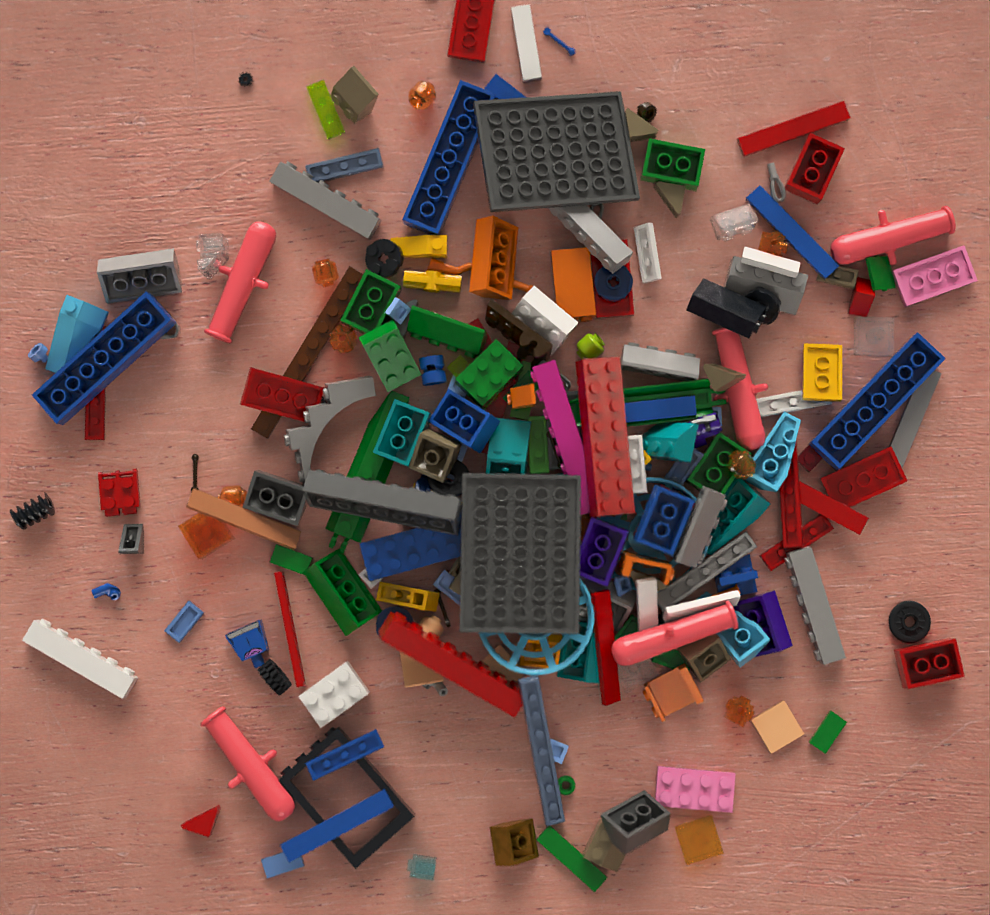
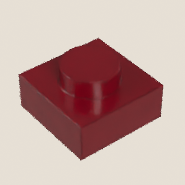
(809, 458)

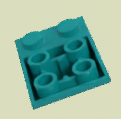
(509, 447)

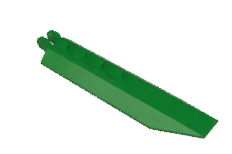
(697, 388)
(368, 467)

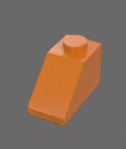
(522, 397)

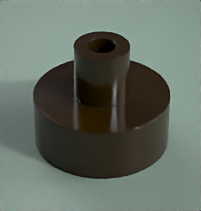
(647, 111)

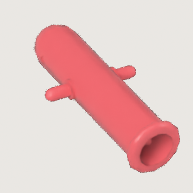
(891, 236)
(242, 280)
(741, 396)
(672, 635)
(251, 766)

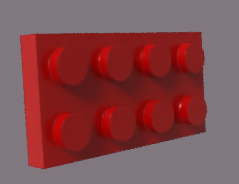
(471, 29)
(606, 308)
(279, 394)
(865, 478)

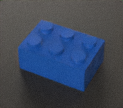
(464, 421)
(663, 519)

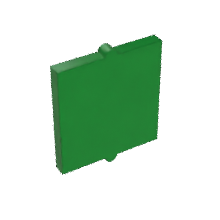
(880, 273)

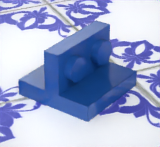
(740, 574)

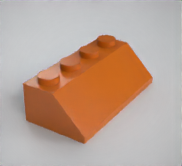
(494, 258)

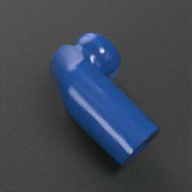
(107, 589)

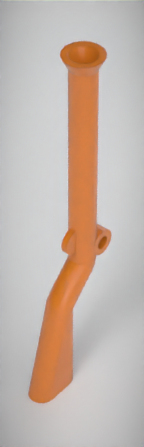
(439, 266)

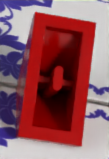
(861, 298)
(203, 823)

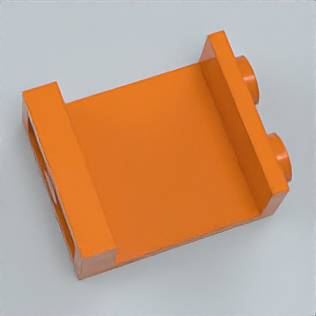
(628, 558)
(672, 691)

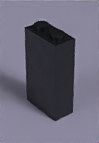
(727, 308)

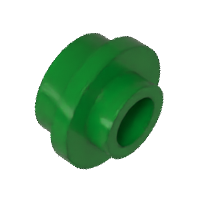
(570, 789)

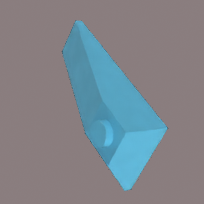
(74, 329)
(776, 454)
(743, 642)

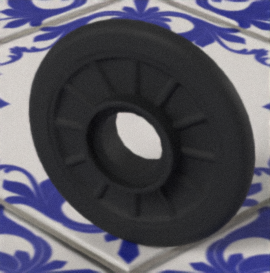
(450, 488)
(918, 630)

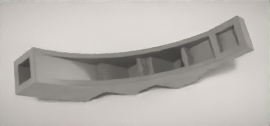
(339, 395)

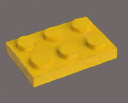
(822, 372)

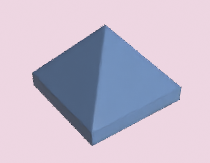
(622, 585)

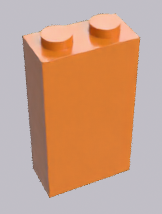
(574, 282)

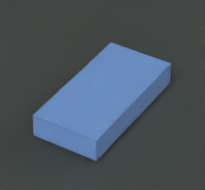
(184, 621)
(278, 864)

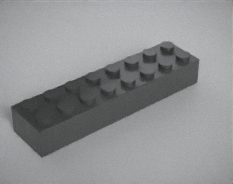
(383, 502)

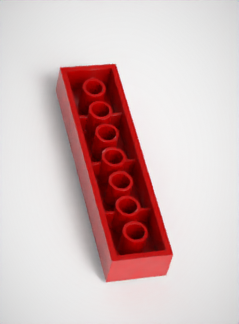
(605, 436)
(451, 664)

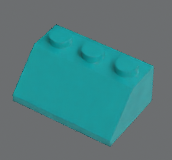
(401, 432)
(670, 441)
(585, 666)

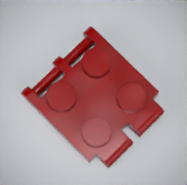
(119, 493)

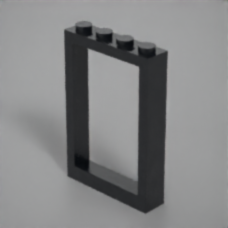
(380, 838)

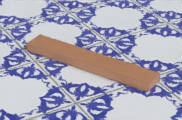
(243, 519)

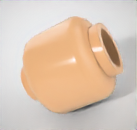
(432, 624)

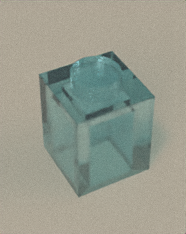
(422, 866)

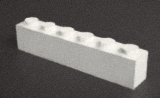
(80, 658)

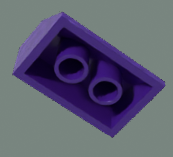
(601, 550)
(767, 613)

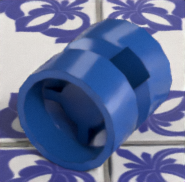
(436, 376)

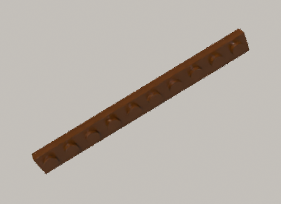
(314, 342)

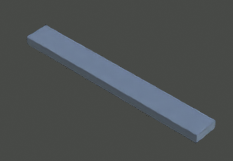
(541, 750)

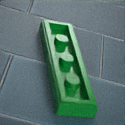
(571, 858)

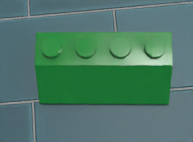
(446, 331)
(342, 591)

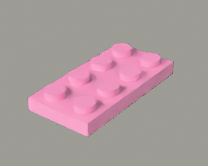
(934, 276)
(695, 789)

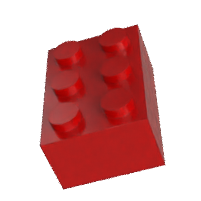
(814, 168)
(929, 663)

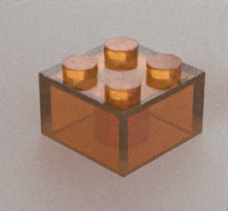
(205, 534)

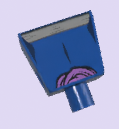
(250, 642)

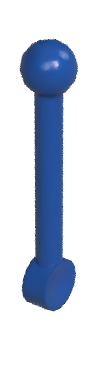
(547, 32)

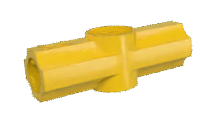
(432, 281)

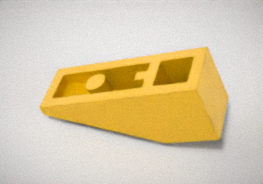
(423, 246)
(408, 596)

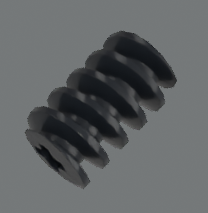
(33, 512)

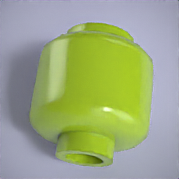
(590, 346)

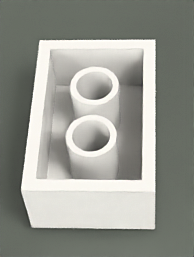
(545, 317)
(334, 694)

